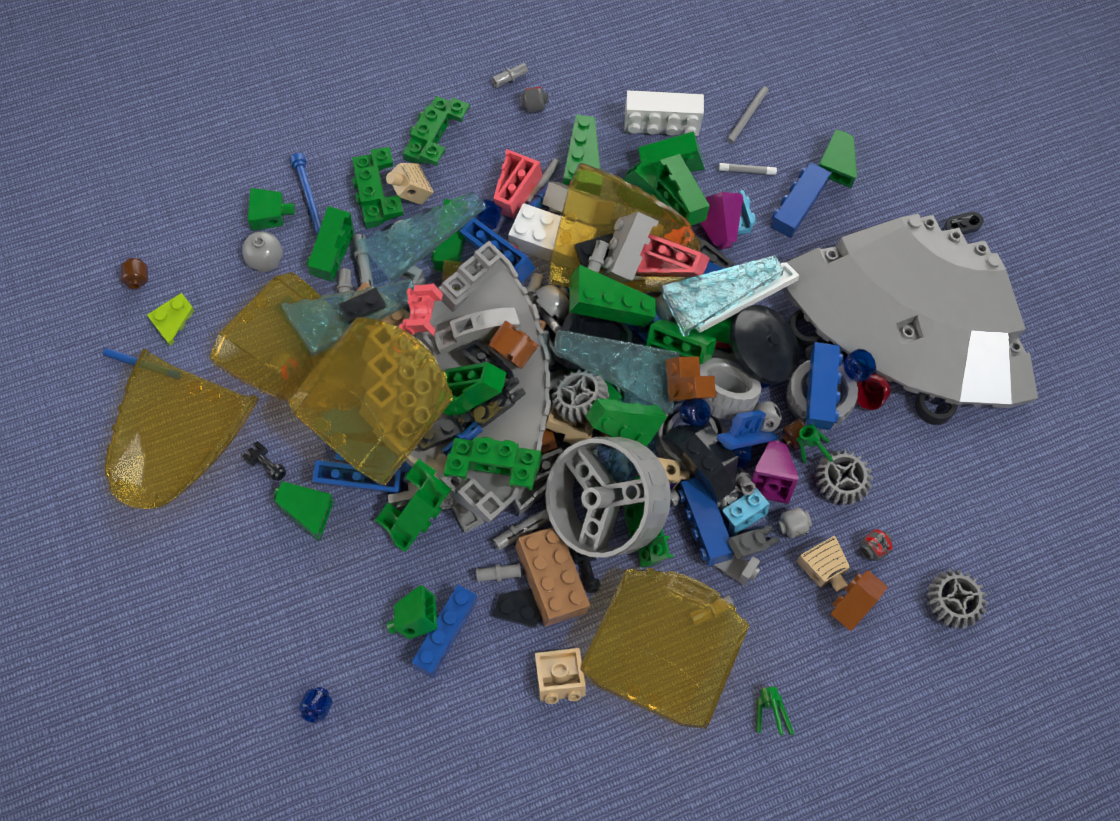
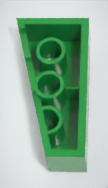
(607, 299)

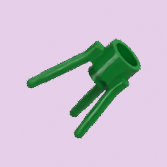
(811, 437)
(772, 700)

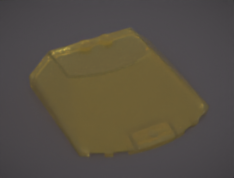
(373, 397)
(666, 646)

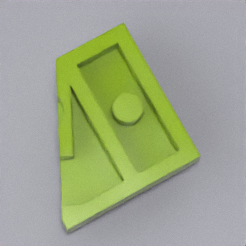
(171, 317)

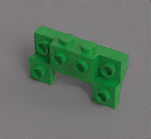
(430, 128)
(368, 182)
(494, 457)
(415, 517)
(657, 549)

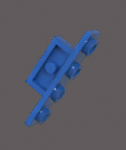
(746, 431)

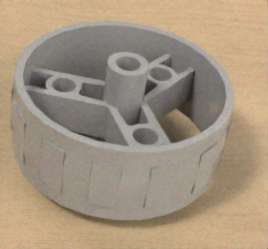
(595, 533)

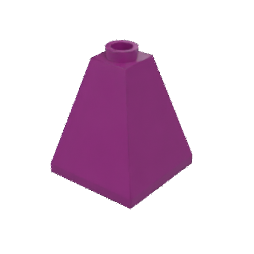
(723, 218)
(776, 473)

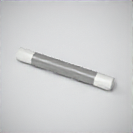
(747, 169)
(547, 318)

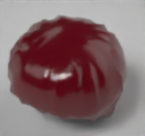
(873, 392)

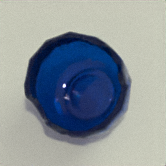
(859, 365)

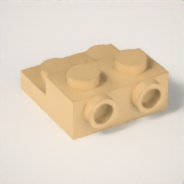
(573, 432)
(560, 675)

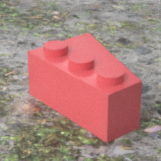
(516, 182)
(670, 259)

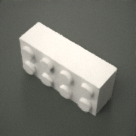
(663, 113)
(535, 231)

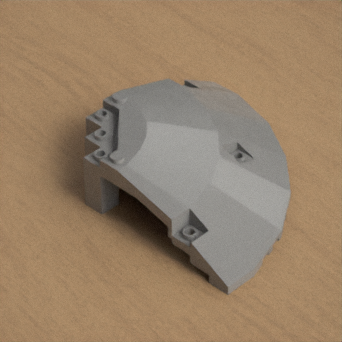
(486, 284)
(935, 288)

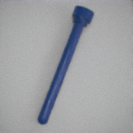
(299, 162)

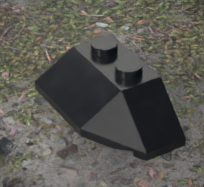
(705, 458)

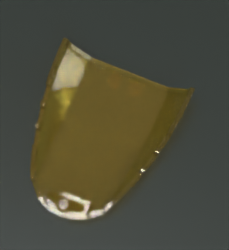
(591, 210)
(263, 345)
(169, 432)

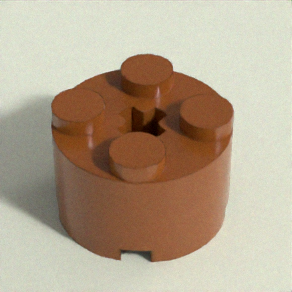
(513, 345)

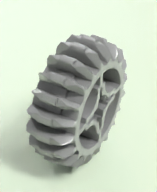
(576, 389)
(836, 471)
(955, 583)

